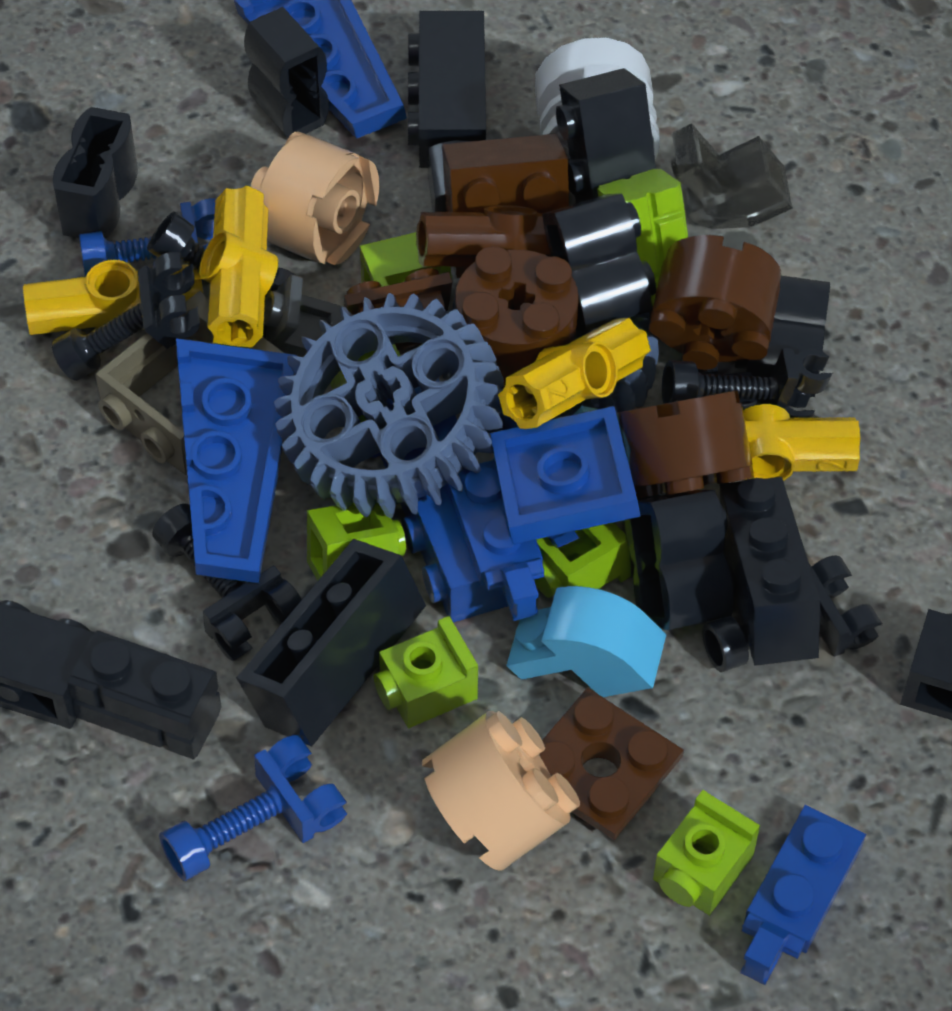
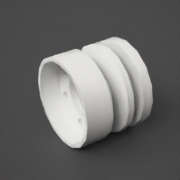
(582, 60)

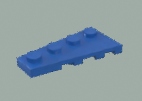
(355, 76)
(230, 452)

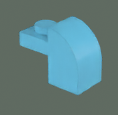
(593, 635)

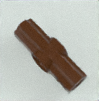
(458, 236)

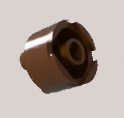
(716, 301)
(519, 304)
(686, 444)

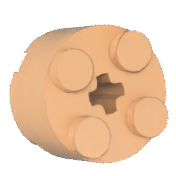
(317, 198)
(498, 788)

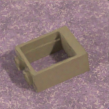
(139, 369)

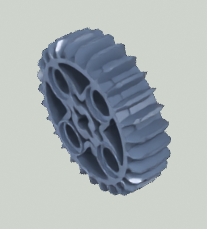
(311, 414)

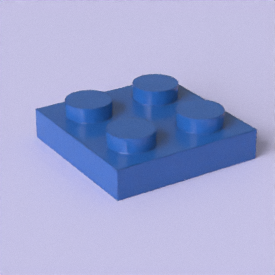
(564, 475)

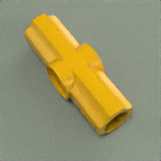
(238, 267)
(89, 300)
(574, 373)
(800, 444)

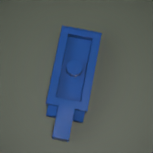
(489, 541)
(798, 890)

